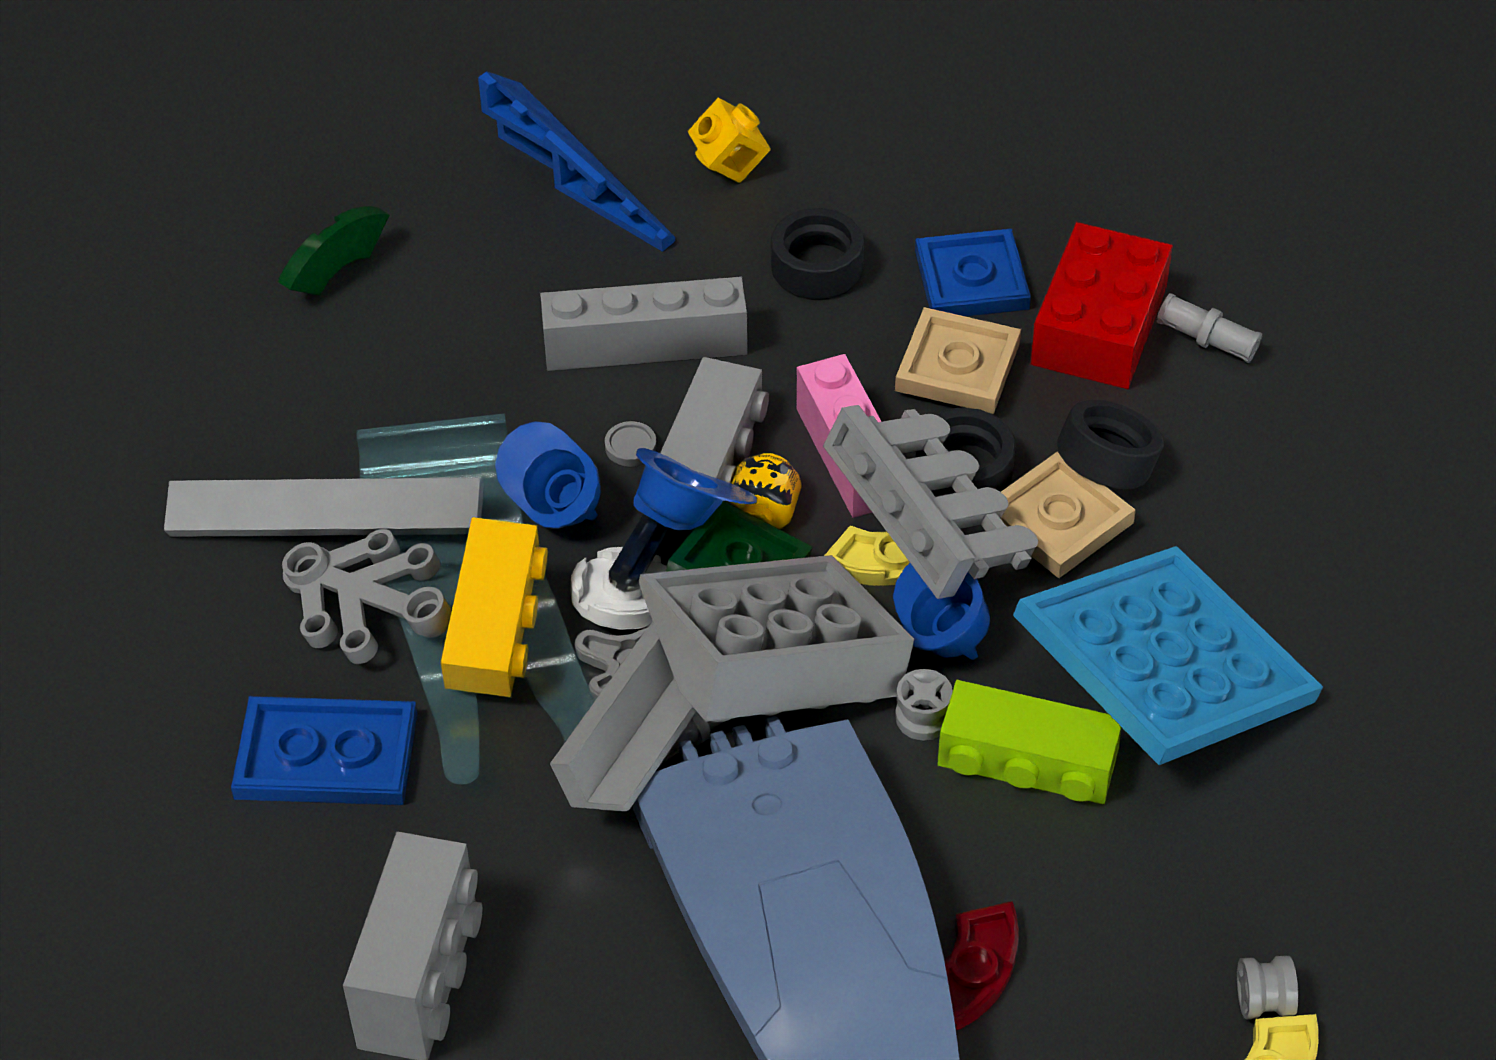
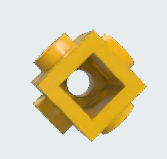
(729, 139)

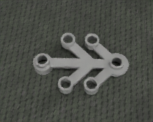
(312, 568)

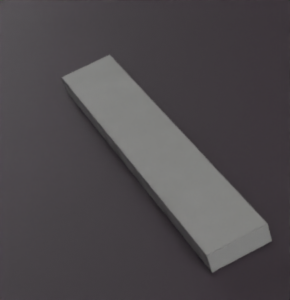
(322, 506)

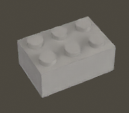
(412, 947)

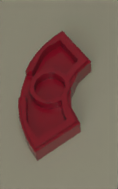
(981, 960)

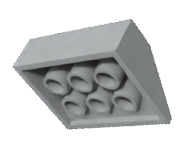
(775, 637)

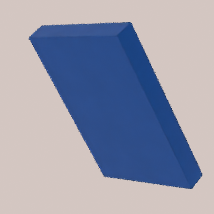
(325, 750)

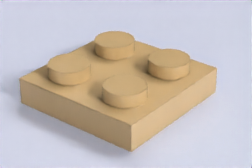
(958, 360)
(1065, 513)

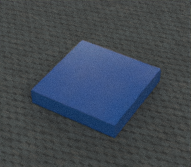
(973, 273)

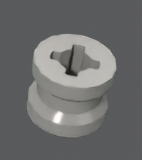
(922, 690)
(1267, 987)

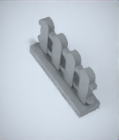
(902, 499)

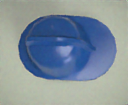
(548, 475)
(679, 495)
(943, 625)

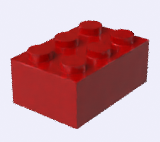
(1101, 305)

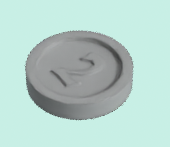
(625, 439)

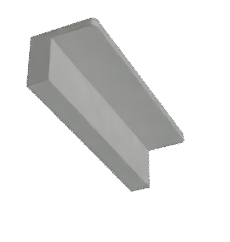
(624, 731)

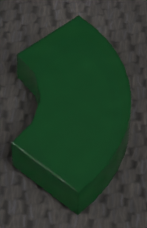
(335, 246)

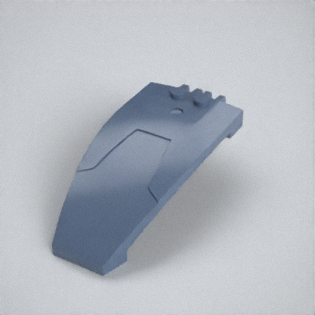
(803, 895)

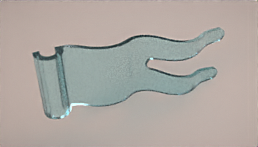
(553, 673)

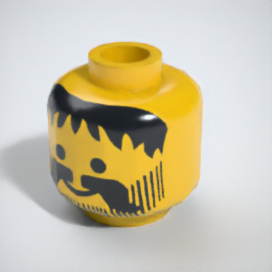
(773, 484)

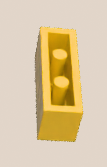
(493, 607)

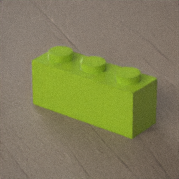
(1029, 742)

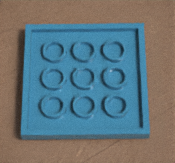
(1167, 653)

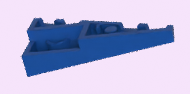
(577, 172)

